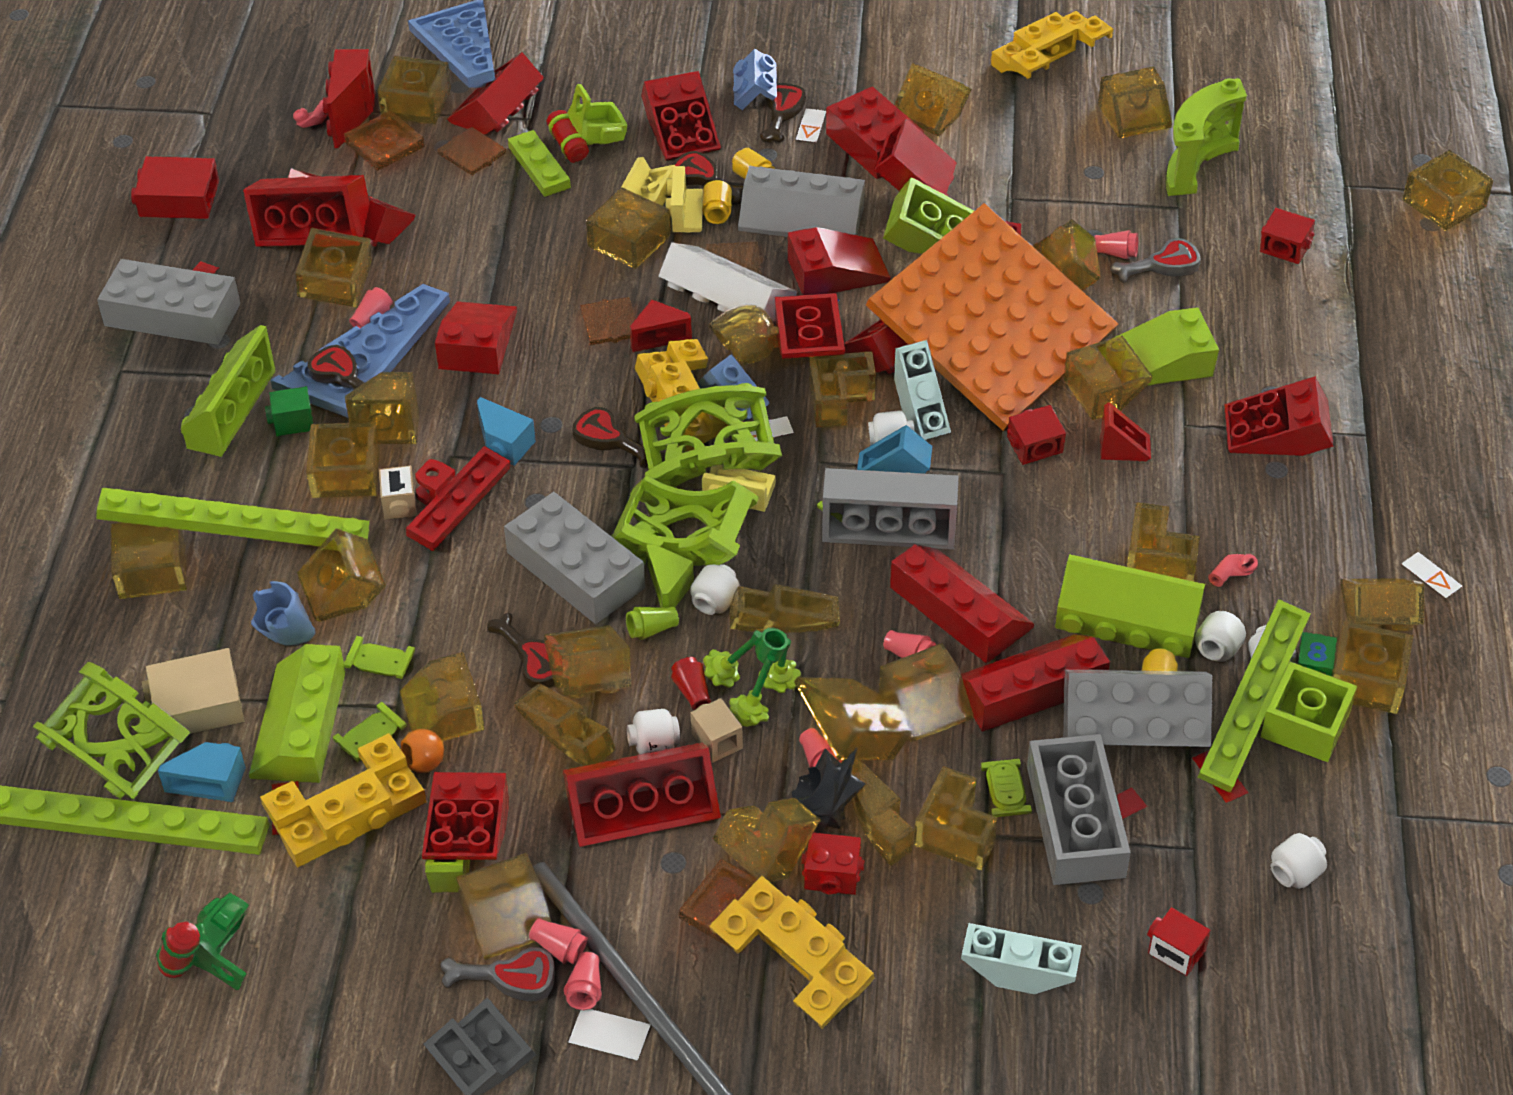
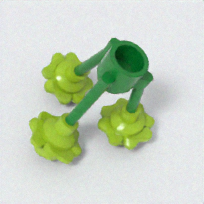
(775, 674)

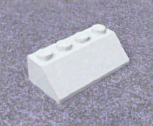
(719, 279)

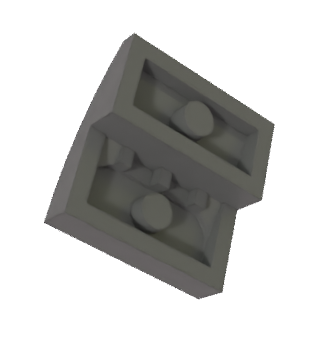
(479, 1049)

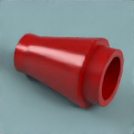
(691, 681)

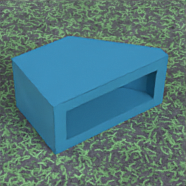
(505, 430)
(897, 452)
(205, 772)

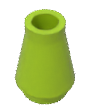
(649, 621)

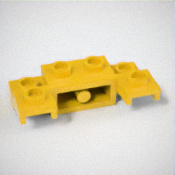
(1048, 41)
(670, 374)
(347, 809)
(802, 941)

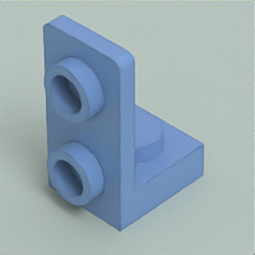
(728, 373)

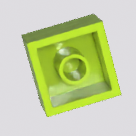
(1308, 711)

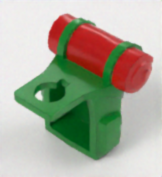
(203, 942)

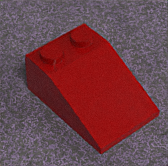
(834, 261)
(809, 326)
(474, 337)

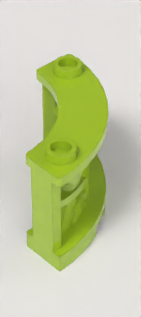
(1202, 132)
(742, 454)
(718, 509)
(72, 717)

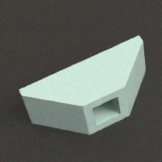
(920, 390)
(1020, 959)

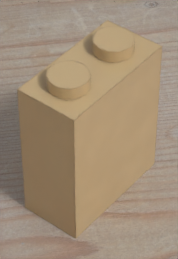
(196, 690)

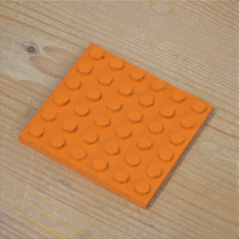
(991, 314)

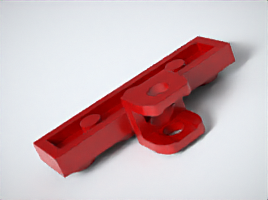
(452, 496)

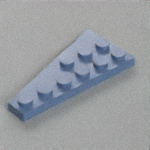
(461, 39)
(374, 346)

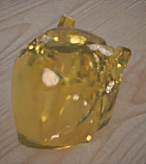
(746, 332)

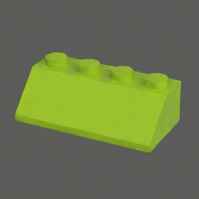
(230, 394)
(1129, 606)
(299, 715)

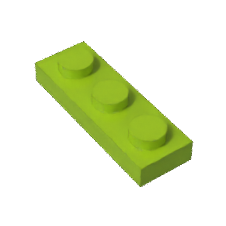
(539, 163)

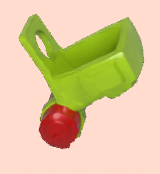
(585, 125)

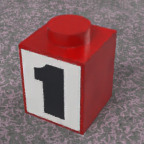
(1178, 941)

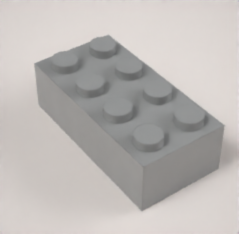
(169, 301)
(890, 508)
(575, 557)
(1139, 707)
(1078, 809)

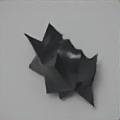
(828, 789)

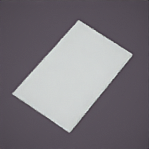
(609, 1033)

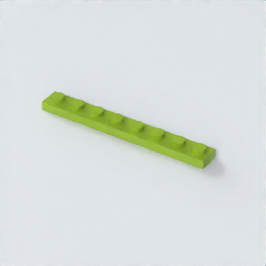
(223, 517)
(133, 820)

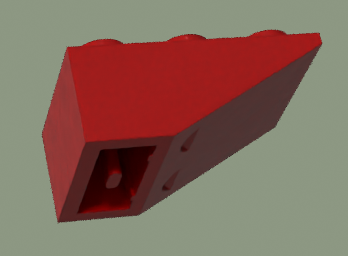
(348, 92)
(680, 115)
(1280, 421)
(466, 816)

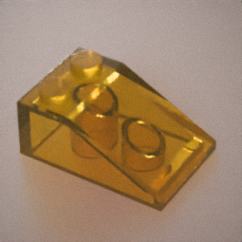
(855, 717)

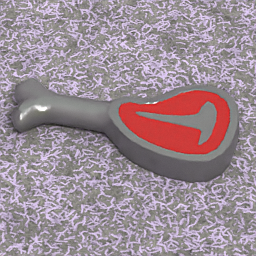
(1176, 258)
(523, 977)

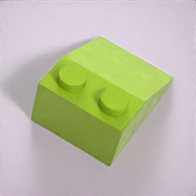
(922, 217)
(1175, 346)

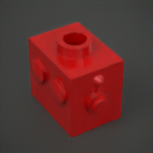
(1287, 236)
(1036, 434)
(832, 863)

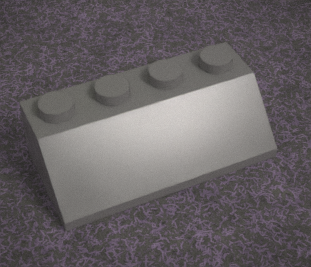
(793, 201)

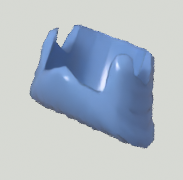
(282, 615)

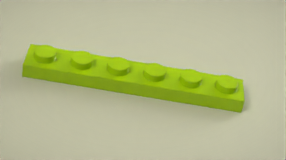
(1253, 696)

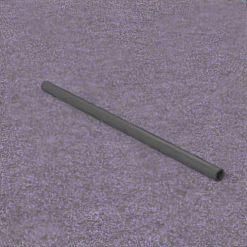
(631, 983)

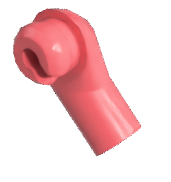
(310, 119)
(1233, 566)

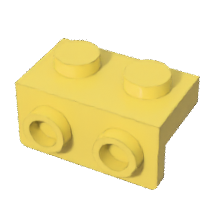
(648, 182)
(684, 204)
(756, 482)

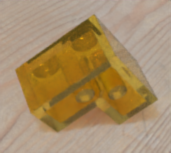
(840, 380)
(1159, 550)
(950, 824)
(767, 840)

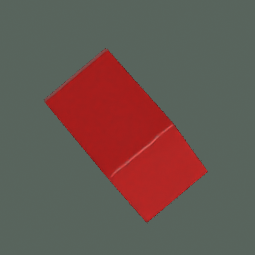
(658, 326)
(1122, 437)

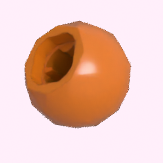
(422, 750)

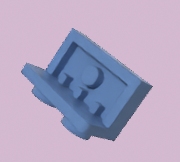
(754, 76)

